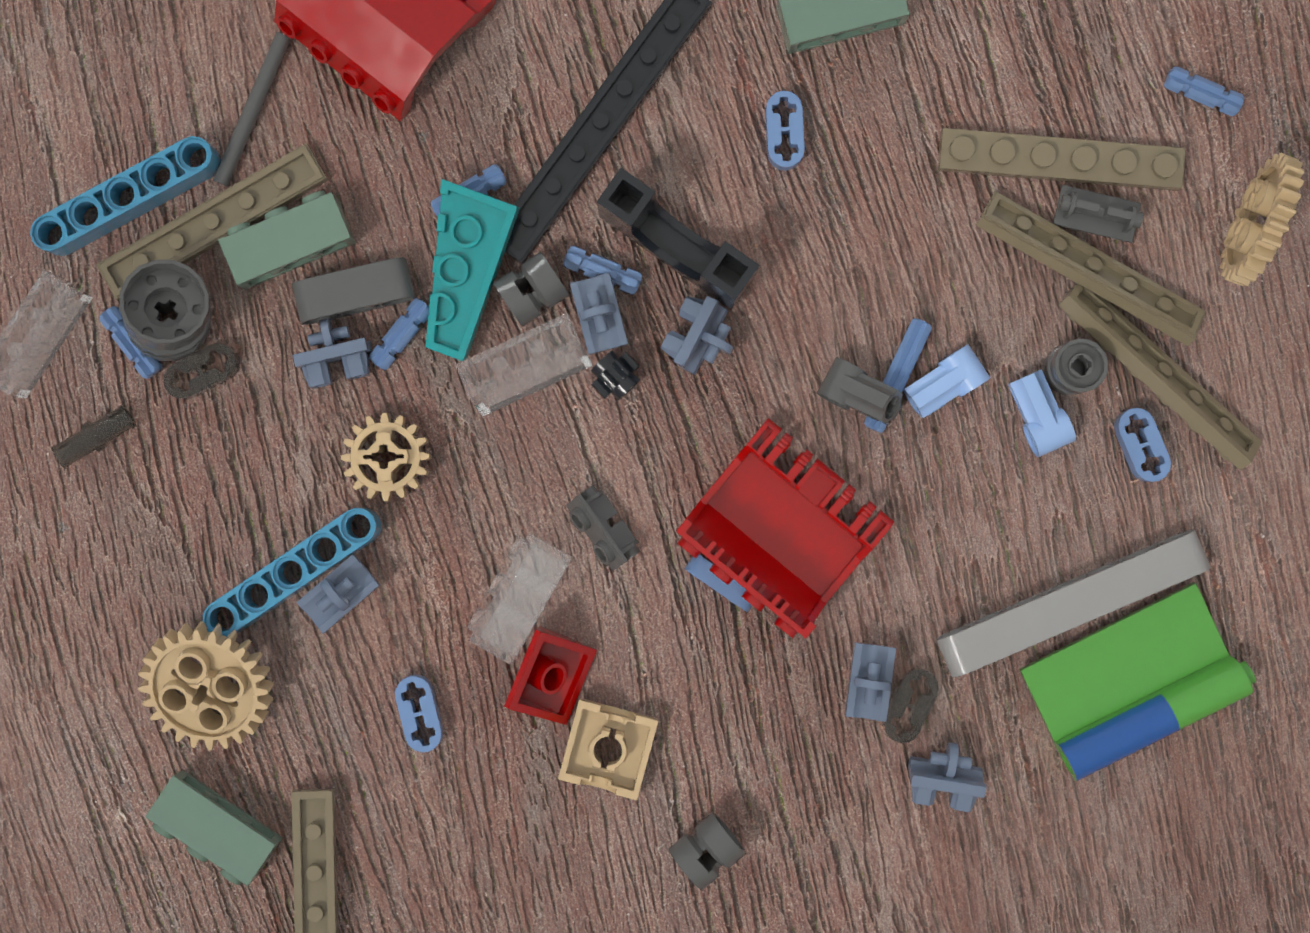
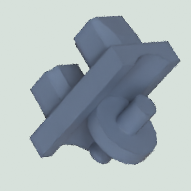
(599, 313)
(704, 337)
(315, 362)
(338, 593)
(870, 681)
(948, 774)

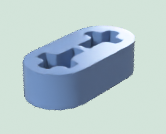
(794, 130)
(1150, 440)
(700, 569)
(409, 715)

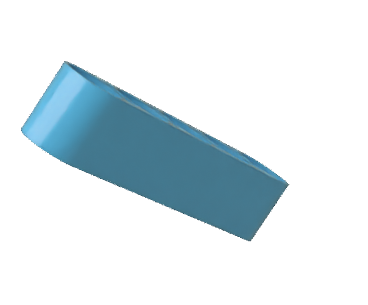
(106, 196)
(273, 577)

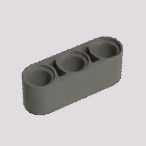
(353, 290)

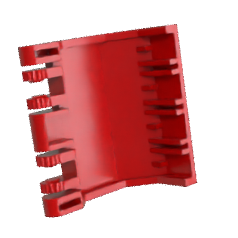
(379, 43)
(778, 532)

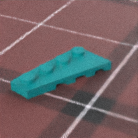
(467, 259)

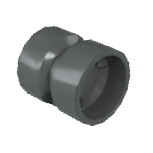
(544, 281)
(1075, 367)
(715, 838)

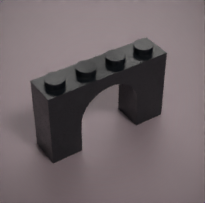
(634, 212)

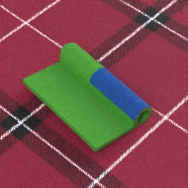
(1135, 682)

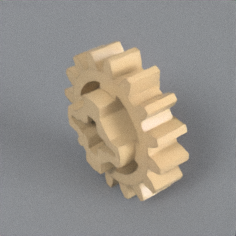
(386, 437)

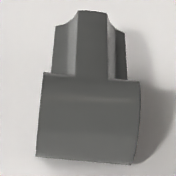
(853, 388)

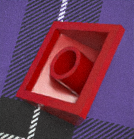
(550, 676)

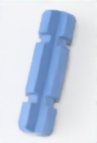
(1204, 91)
(491, 179)
(597, 265)
(113, 321)
(400, 334)

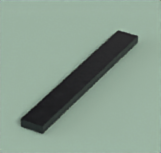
(602, 121)

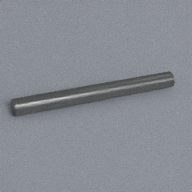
(252, 109)

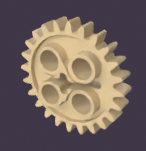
(1272, 196)
(205, 685)

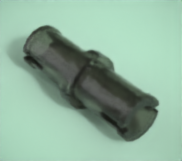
(93, 436)

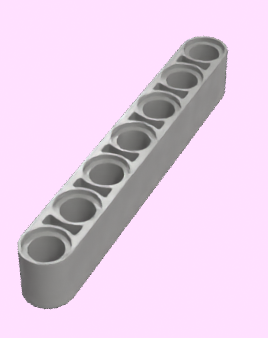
(1073, 603)

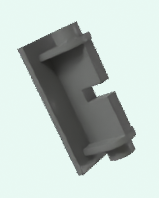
(1097, 214)
(590, 515)

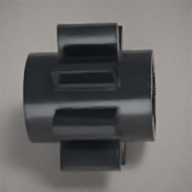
(615, 375)

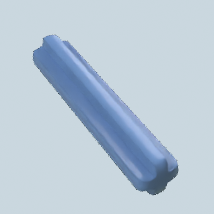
(903, 362)

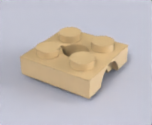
(634, 734)

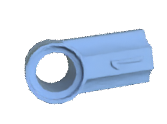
(952, 378)
(1045, 423)

